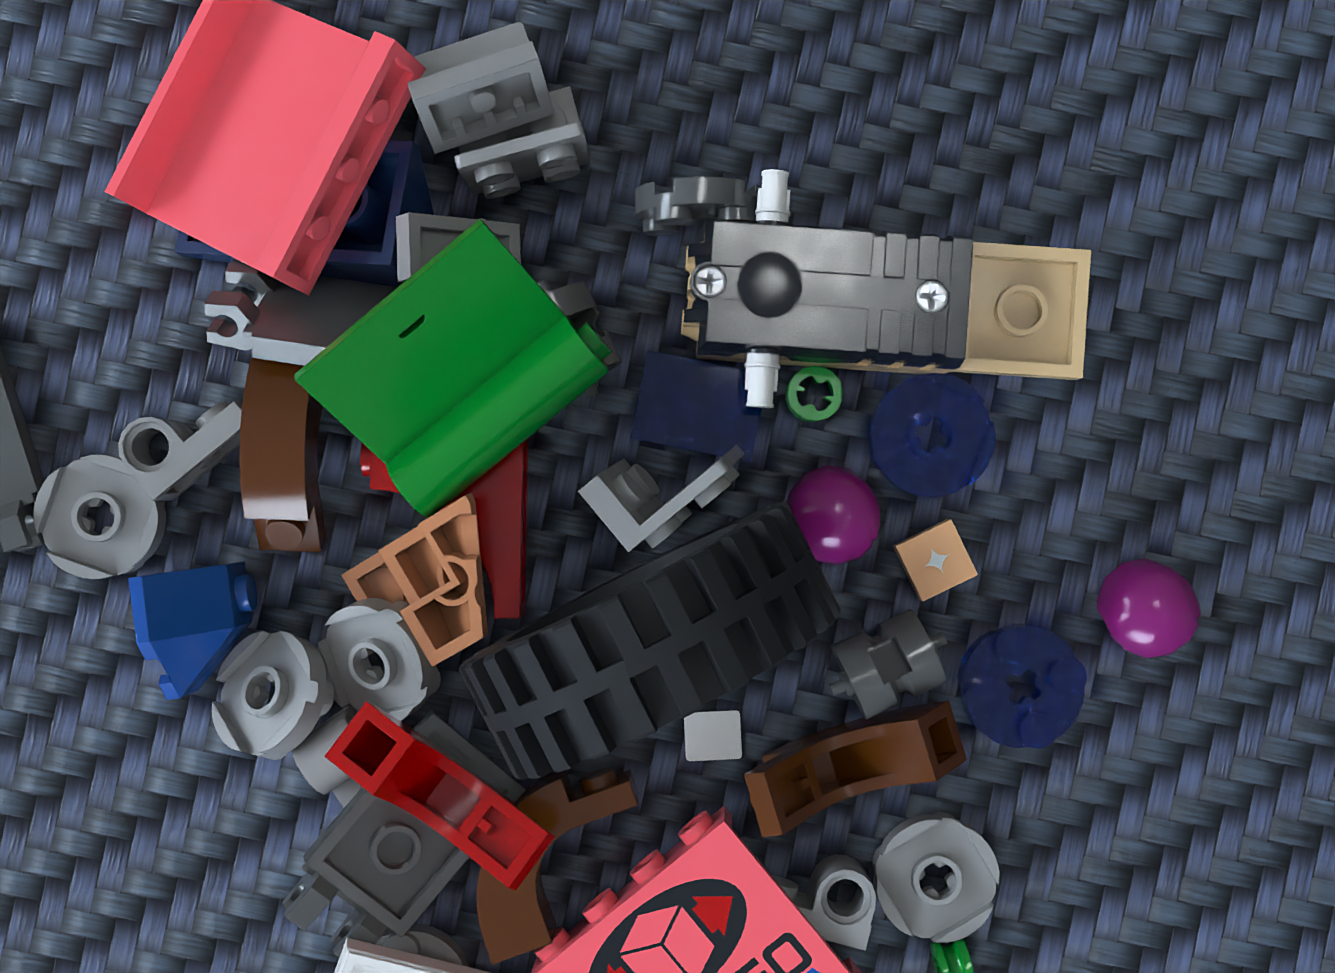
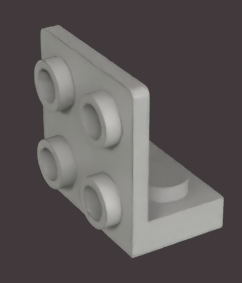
(480, 87)
(540, 148)
(628, 500)

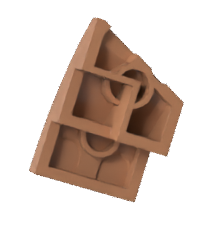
(437, 574)

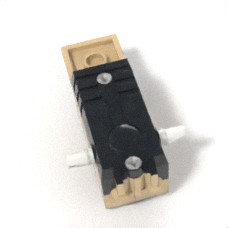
(879, 300)

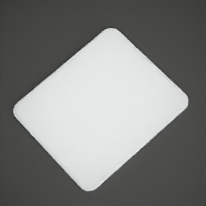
(713, 735)

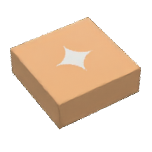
(935, 560)

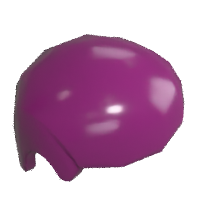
(835, 513)
(1148, 608)

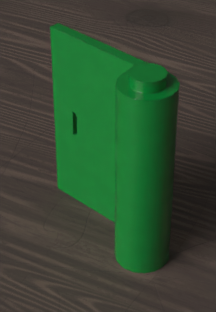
(464, 378)

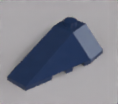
(368, 241)

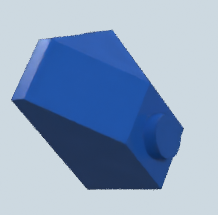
(191, 620)

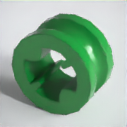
(818, 376)
(951, 958)

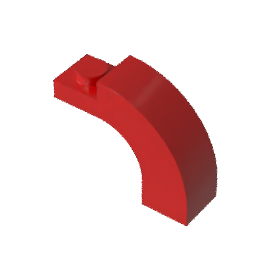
(441, 792)

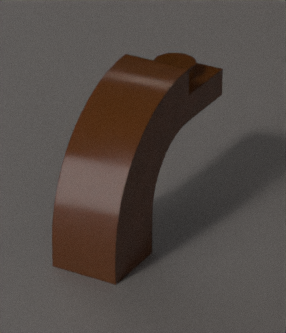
(280, 459)
(852, 759)
(522, 918)

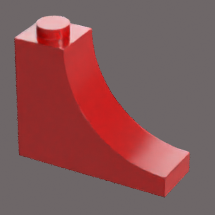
(501, 522)

